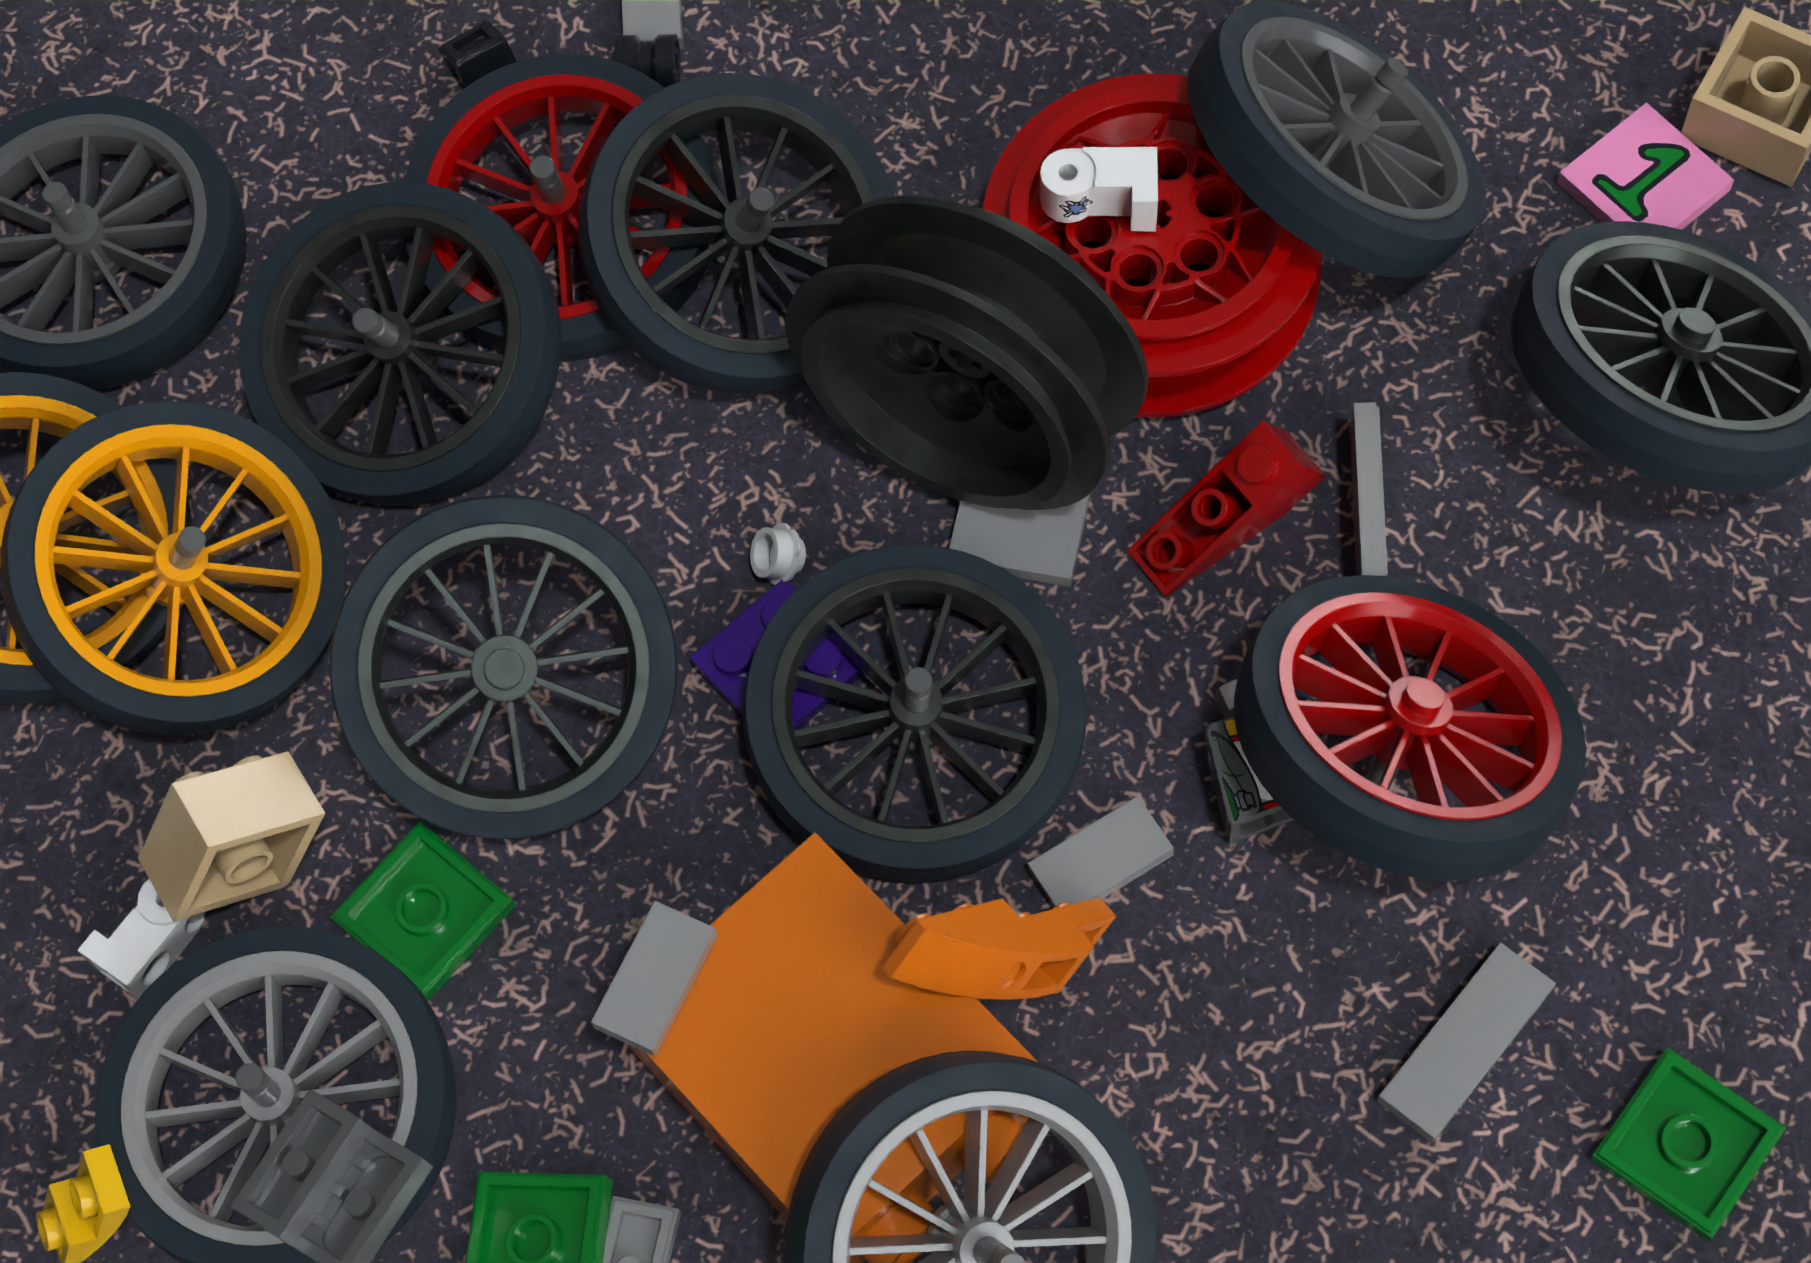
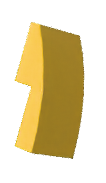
(84, 1209)

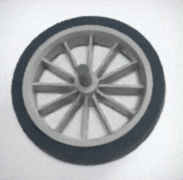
(268, 1095)
(979, 1223)

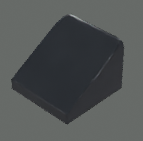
(477, 53)

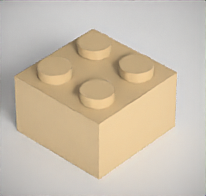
(1757, 99)
(230, 834)

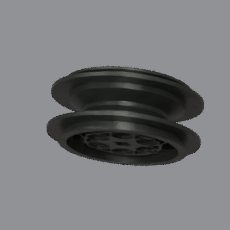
(967, 353)

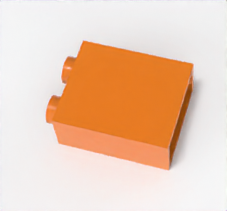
(804, 1019)

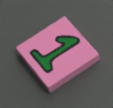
(1645, 174)

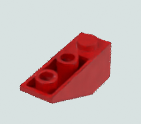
(1227, 507)

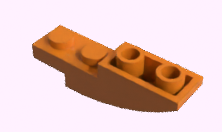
(995, 952)

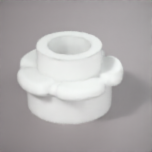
(777, 553)

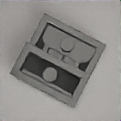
(331, 1184)

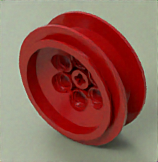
(1199, 330)

